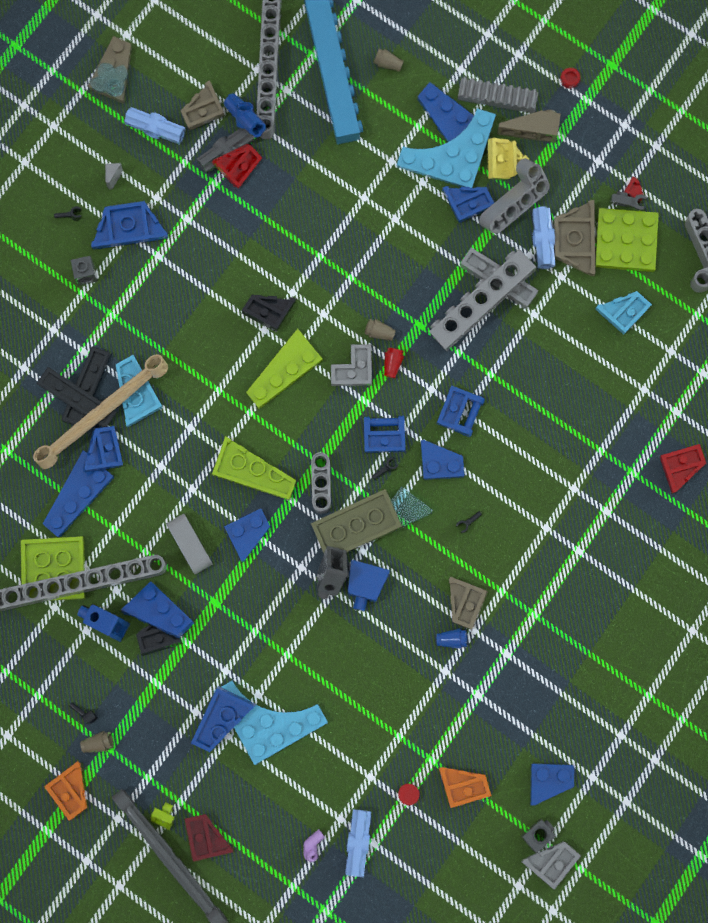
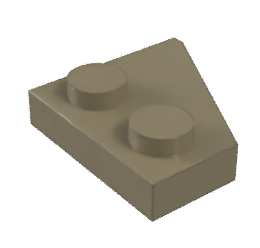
(202, 108)
(465, 602)

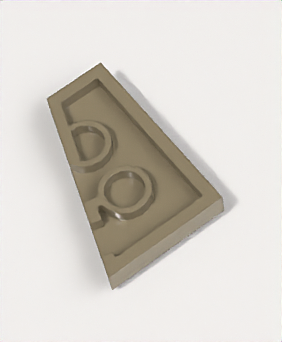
(117, 54)

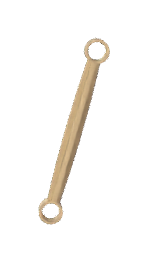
(100, 412)

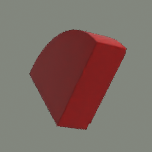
(634, 189)

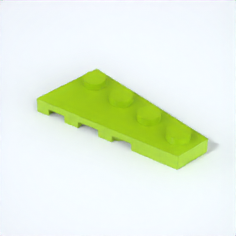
(288, 366)
(249, 470)

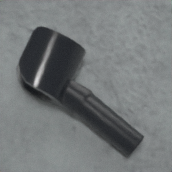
(70, 214)
(387, 467)
(469, 521)
(88, 717)

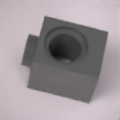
(84, 270)
(528, 835)

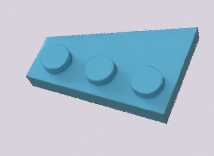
(144, 400)

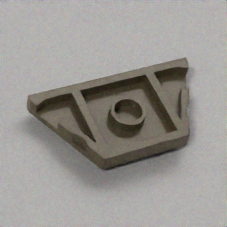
(576, 238)

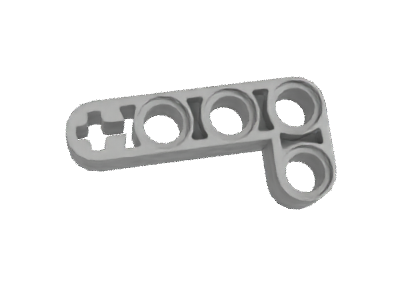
(518, 199)
(700, 246)

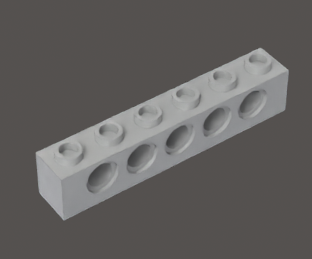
(524, 269)

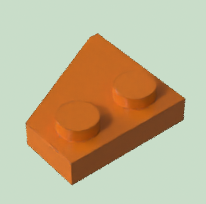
(463, 786)
(69, 791)

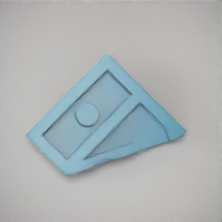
(624, 311)

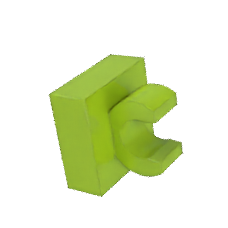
(163, 816)

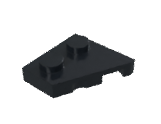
(268, 310)
(153, 640)

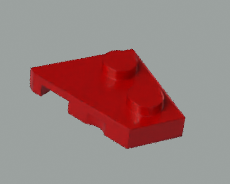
(237, 164)

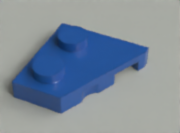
(440, 462)

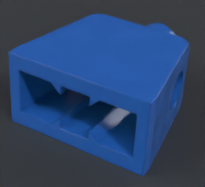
(365, 583)
(104, 621)

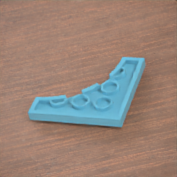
(456, 160)
(270, 731)

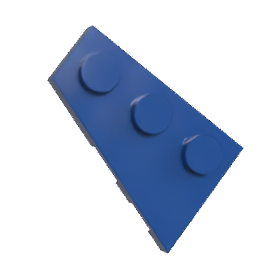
(445, 112)

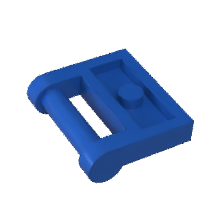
(453, 410)
(384, 440)

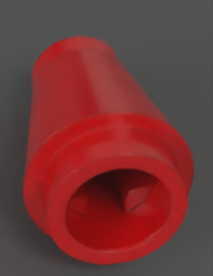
(392, 362)

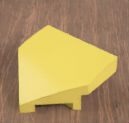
(503, 158)

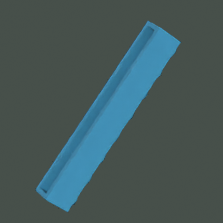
(333, 71)

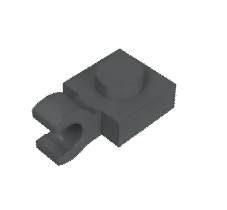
(622, 199)

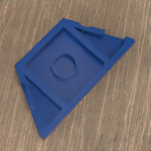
(127, 225)

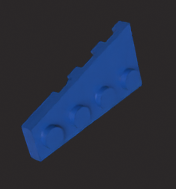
(75, 496)

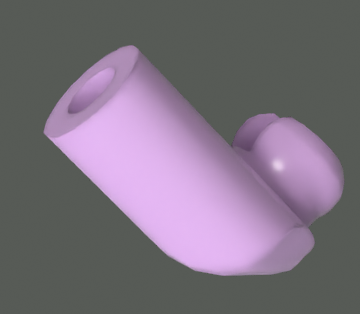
(310, 846)

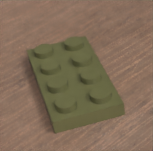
(358, 523)

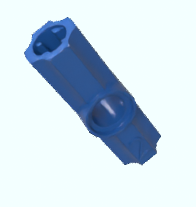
(244, 115)

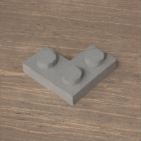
(358, 372)

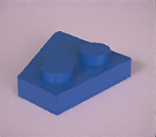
(468, 201)
(103, 450)
(247, 532)
(549, 781)

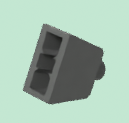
(330, 579)

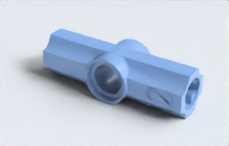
(155, 125)
(543, 237)
(358, 843)

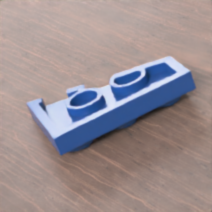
(158, 610)
(220, 718)

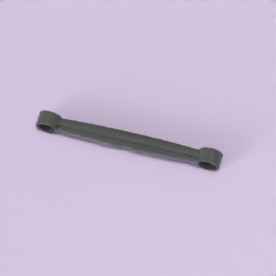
(168, 858)

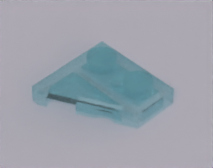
(409, 507)

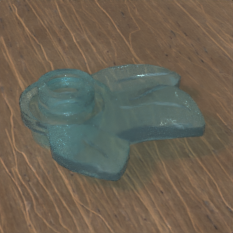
(108, 77)

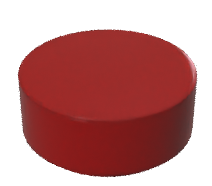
(570, 78)
(408, 794)

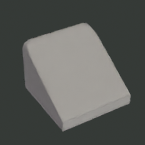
(112, 174)

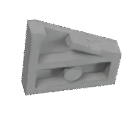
(552, 863)

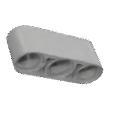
(321, 473)
(189, 544)

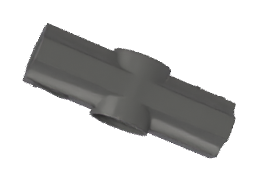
(223, 146)

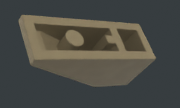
(534, 126)

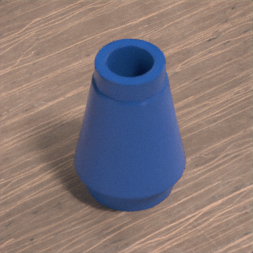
(454, 638)

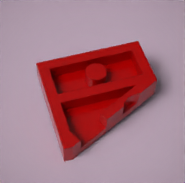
(682, 465)

